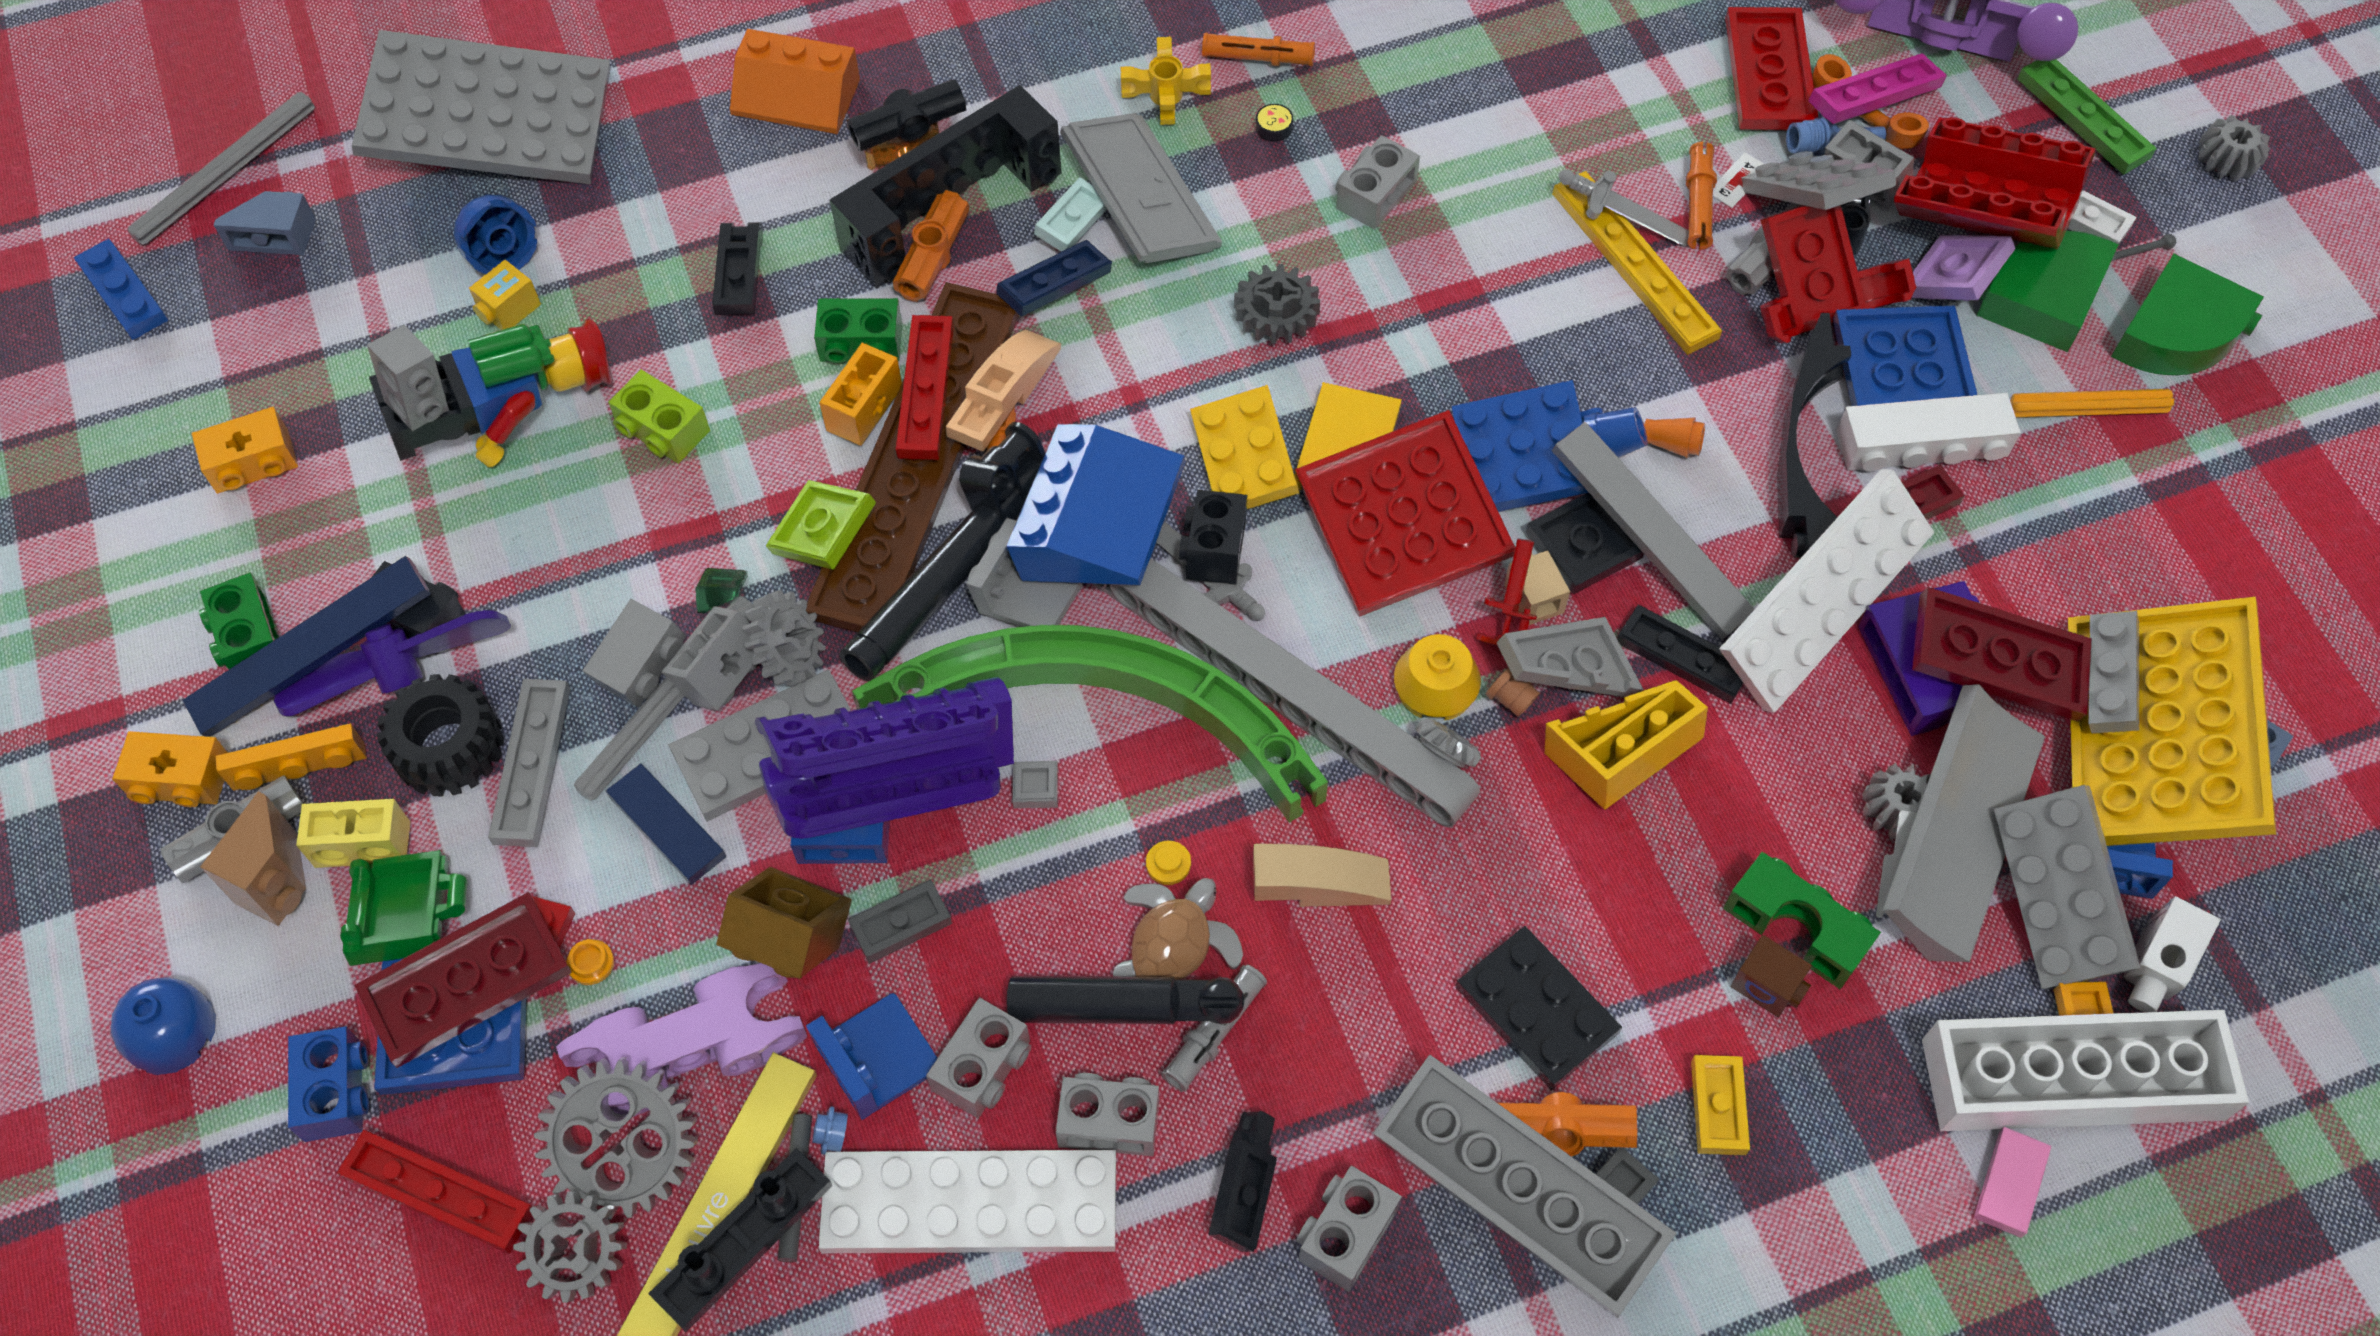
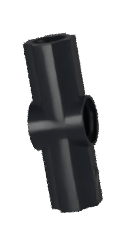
(906, 115)

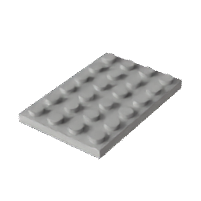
(482, 107)

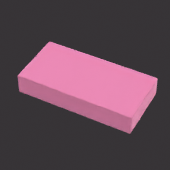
(2012, 1182)

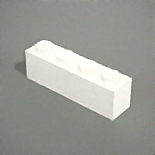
(1927, 432)

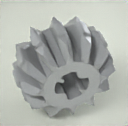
(2233, 148)
(1887, 793)

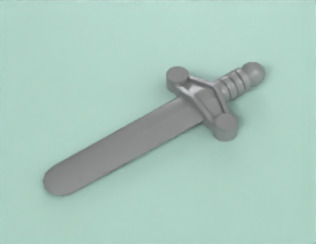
(1600, 195)
(1219, 592)

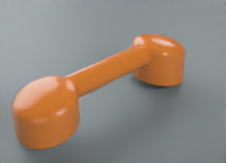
(1902, 130)

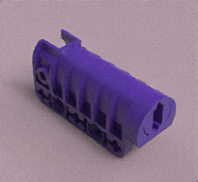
(887, 758)

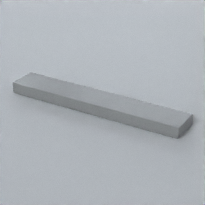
(1653, 530)

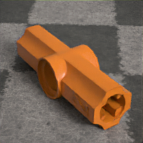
(931, 246)
(1578, 1125)

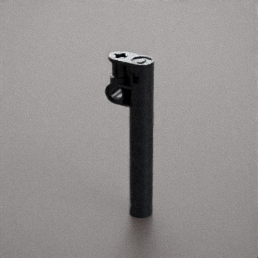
(995, 491)

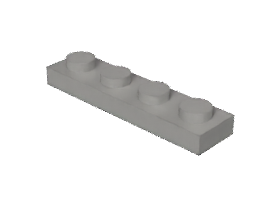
(529, 763)

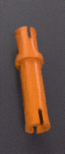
(1258, 49)
(1701, 182)

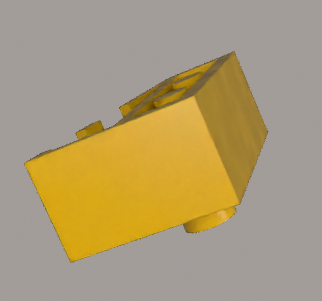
(1626, 743)

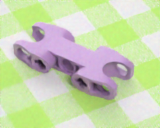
(710, 1031)

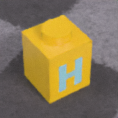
(504, 296)

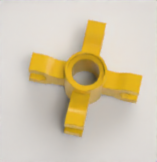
(1166, 80)

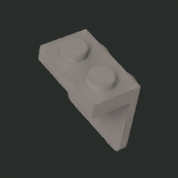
(1003, 594)

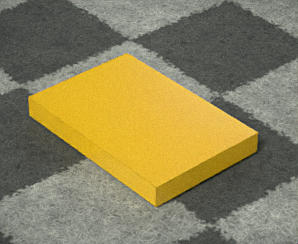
(1346, 419)

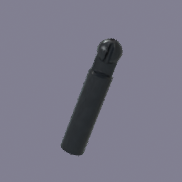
(1122, 999)

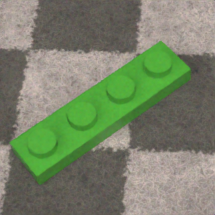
(2087, 114)

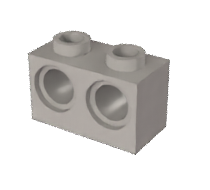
(1865, 147)
(1377, 181)
(408, 377)
(968, 1054)
(1106, 1128)
(1357, 1232)

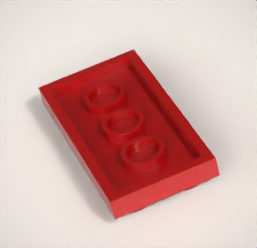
(1770, 67)

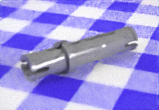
(1203, 1041)

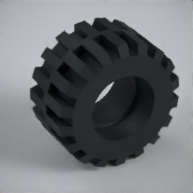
(422, 711)

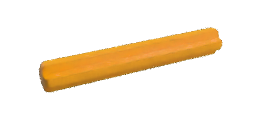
(2092, 402)

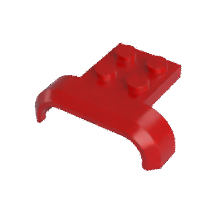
(1820, 274)

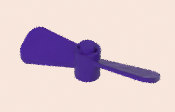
(387, 658)

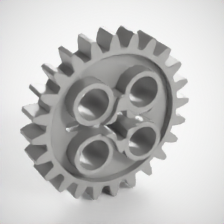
(588, 1106)

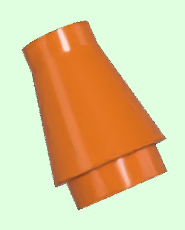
(1676, 435)

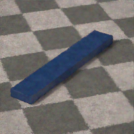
(306, 647)

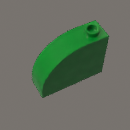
(2048, 289)
(2188, 321)

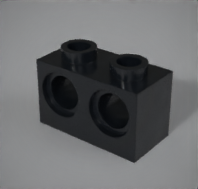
(1215, 536)

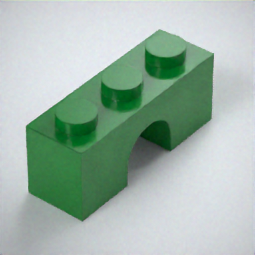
(1774, 892)

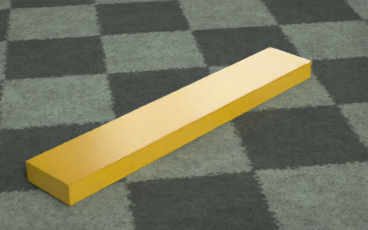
(1643, 271)

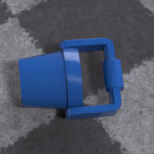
(1619, 429)

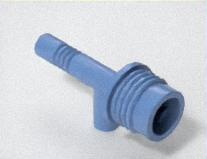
(1817, 134)

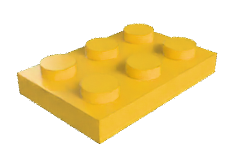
(1245, 447)

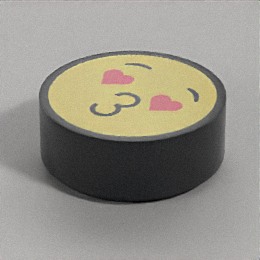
(1274, 122)

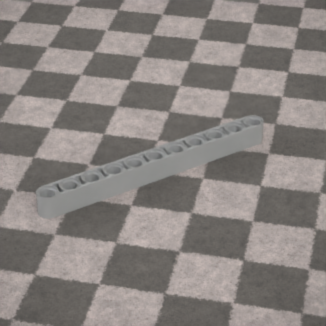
(1300, 694)

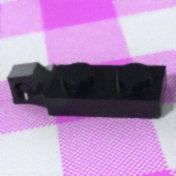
(1245, 1183)

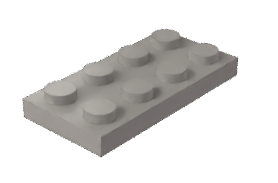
(1818, 180)
(725, 756)
(2066, 888)

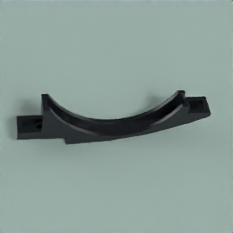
(1799, 507)

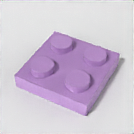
(1961, 266)

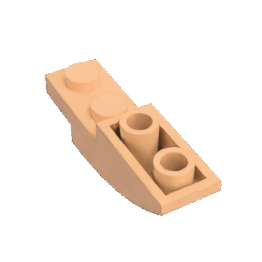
(998, 385)

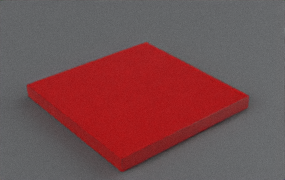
(1405, 513)

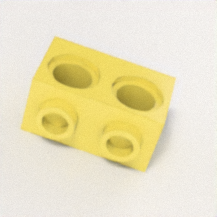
(352, 830)

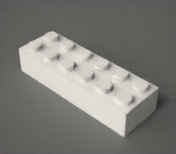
(2083, 1070)

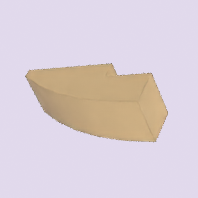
(1319, 875)

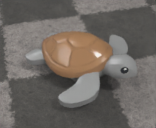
(1175, 932)

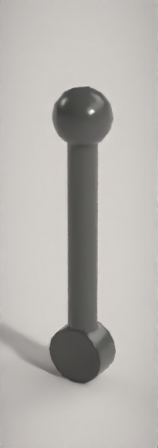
(2167, 242)

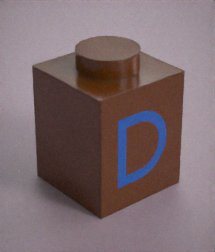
(1772, 977)

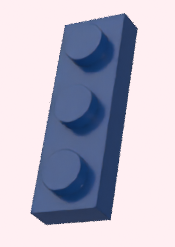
(121, 289)

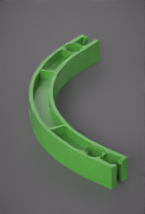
(1123, 664)

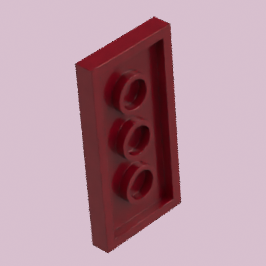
(2002, 654)
(462, 979)

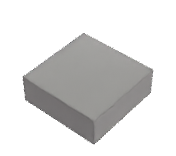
(1035, 784)

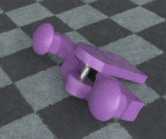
(1988, 28)

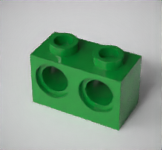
(851, 321)
(237, 616)

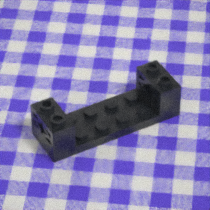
(876, 209)

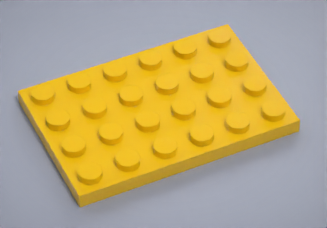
(2201, 737)

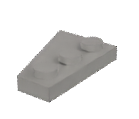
(1571, 656)

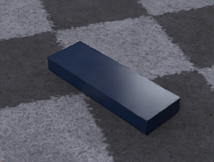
(1053, 277)
(666, 824)

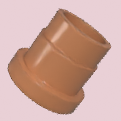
(1512, 693)

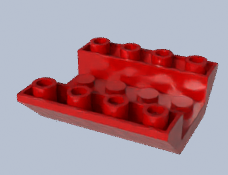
(1997, 182)

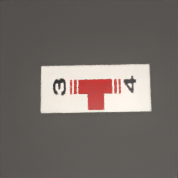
(1730, 187)

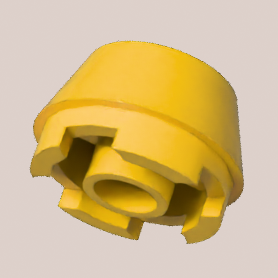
(1437, 677)

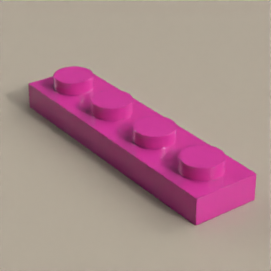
(1877, 88)

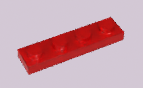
(925, 387)
(435, 1191)

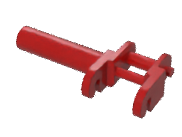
(1513, 592)

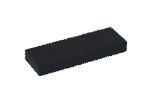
(1680, 653)

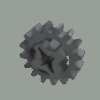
(1277, 303)

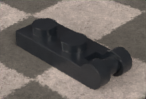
(737, 268)

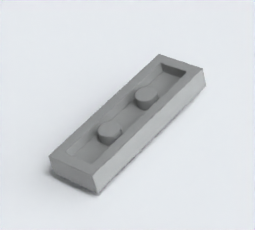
(2114, 672)

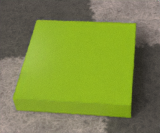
(821, 524)

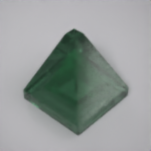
(718, 587)

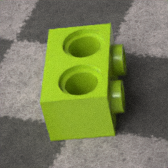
(650, 413)

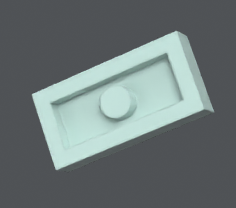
(1071, 216)

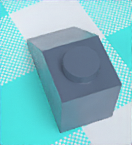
(268, 224)

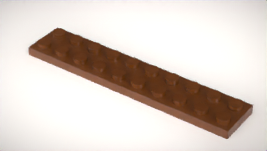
(909, 490)

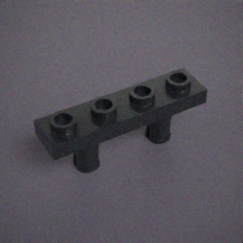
(740, 1239)

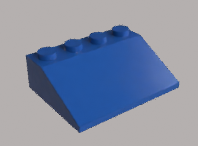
(1094, 508)

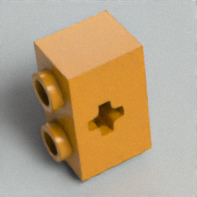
(861, 394)
(244, 450)
(169, 768)

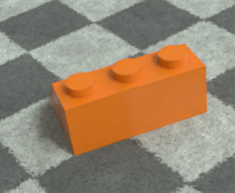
(793, 81)

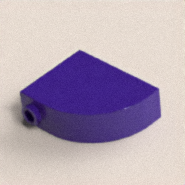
(1890, 637)

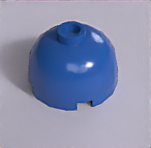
(495, 231)
(162, 1025)

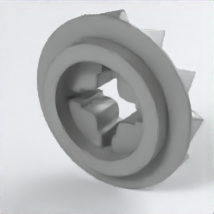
(1447, 743)

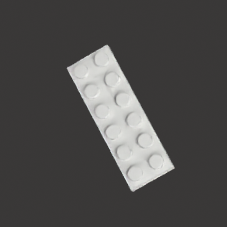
(1827, 590)
(969, 1201)

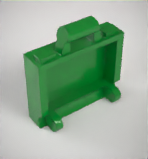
(399, 906)

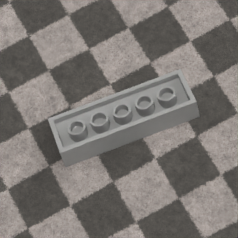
(1955, 838)
(1524, 1185)

